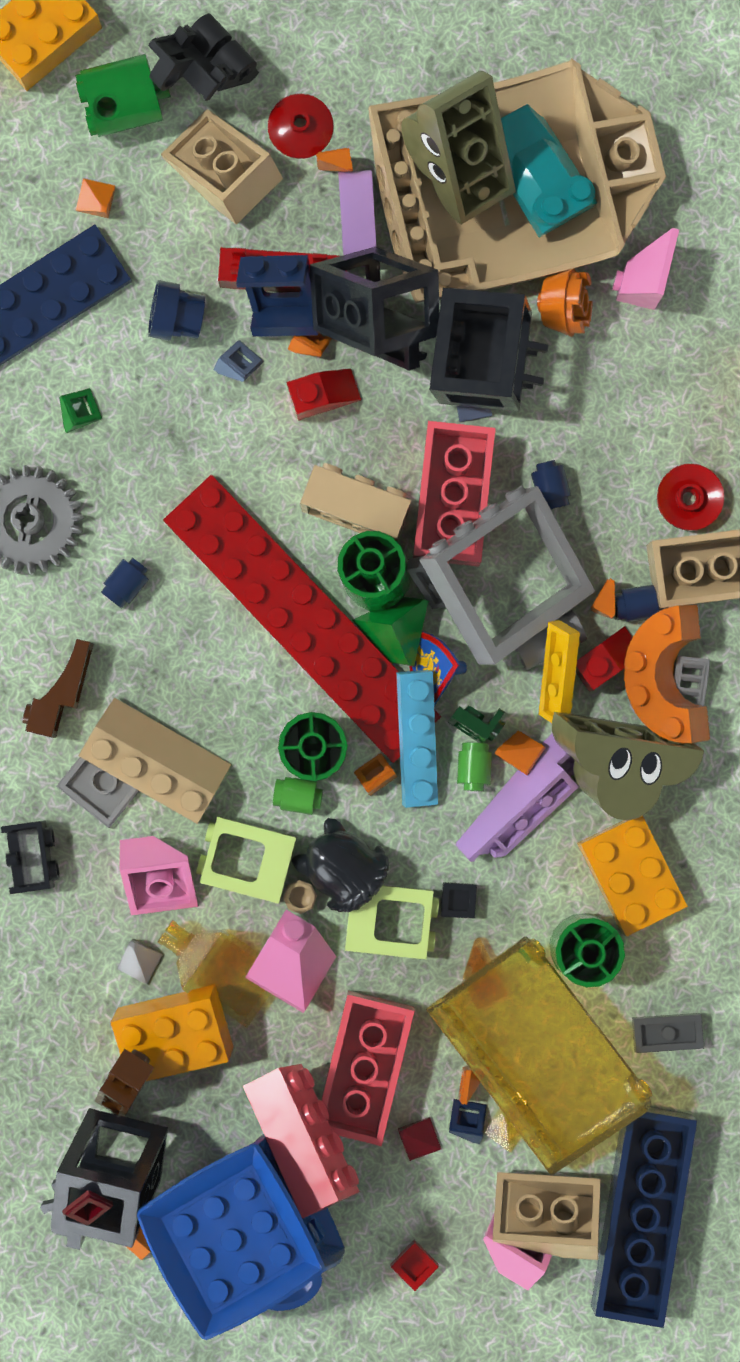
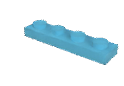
(417, 738)

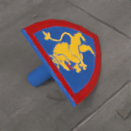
(437, 657)

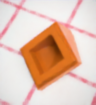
(335, 160)
(95, 198)
(309, 345)
(605, 600)
(520, 752)
(468, 1085)

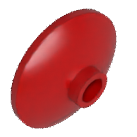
(305, 140)
(694, 480)

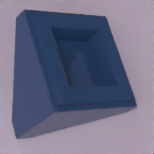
(467, 1124)

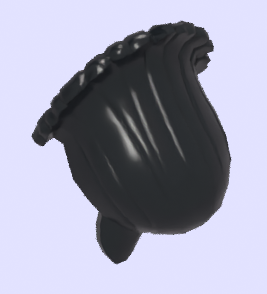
(343, 867)

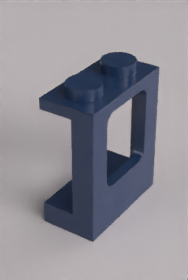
(283, 311)

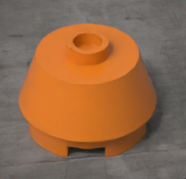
(566, 302)

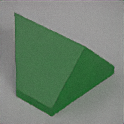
(396, 629)

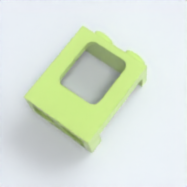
(273, 867)
(362, 924)

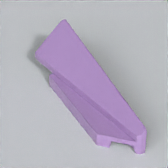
(521, 805)

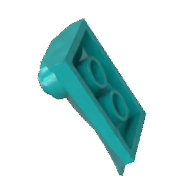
(543, 173)

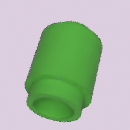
(474, 766)
(297, 795)

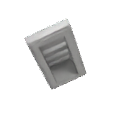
(702, 679)

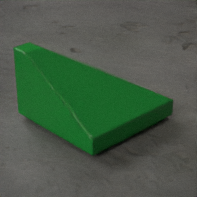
(75, 410)

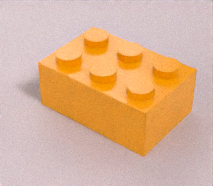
(42, 35)
(632, 875)
(176, 1031)

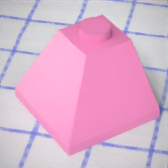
(647, 273)
(155, 876)
(292, 962)
(515, 1263)

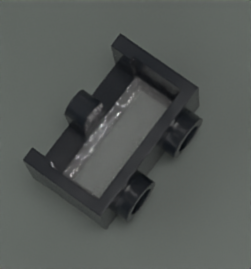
(31, 856)

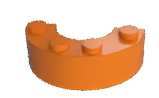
(651, 678)

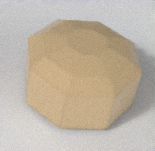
(300, 896)

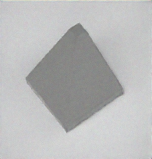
(139, 961)

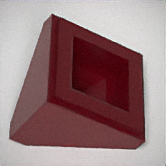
(419, 1138)
(87, 1208)

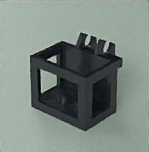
(354, 308)
(483, 349)
(116, 1180)

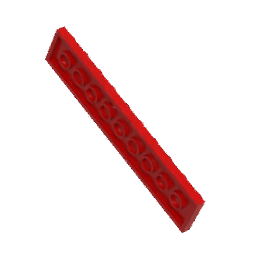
(292, 610)

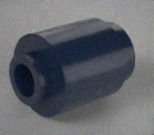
(552, 483)
(125, 582)
(636, 603)

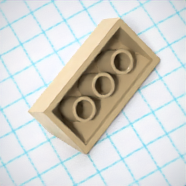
(695, 568)
(155, 760)

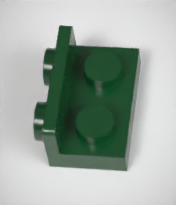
(470, 723)

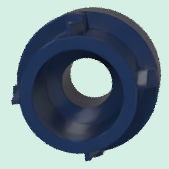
(175, 312)

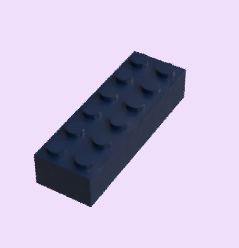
(644, 1217)

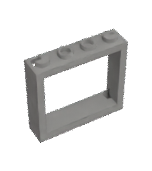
(578, 587)

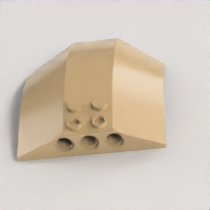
(603, 137)

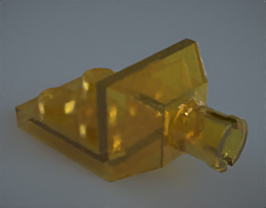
(220, 960)

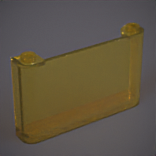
(540, 1055)

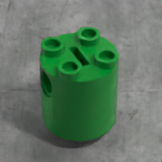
(132, 94)
(373, 570)
(307, 730)
(599, 937)

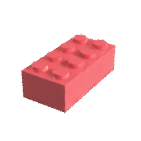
(453, 485)
(366, 1066)
(302, 1139)

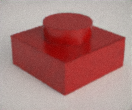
(414, 1265)

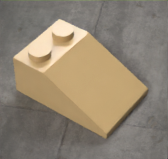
(223, 166)
(548, 1214)

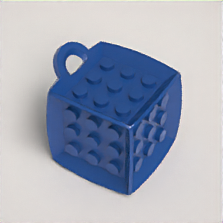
(237, 1242)

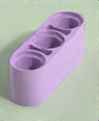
(357, 211)

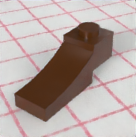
(45, 714)
(124, 1082)

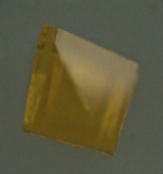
(502, 1131)

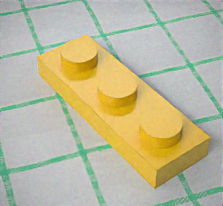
(559, 669)

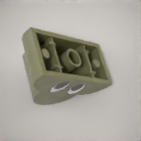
(462, 147)
(623, 762)

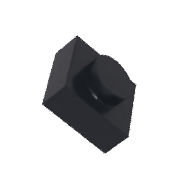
(458, 900)

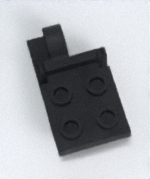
(202, 57)

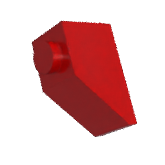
(322, 392)
(604, 660)

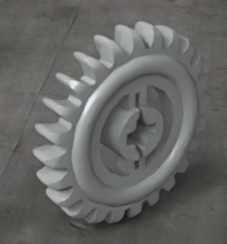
(64, 519)

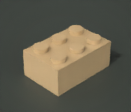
(354, 502)

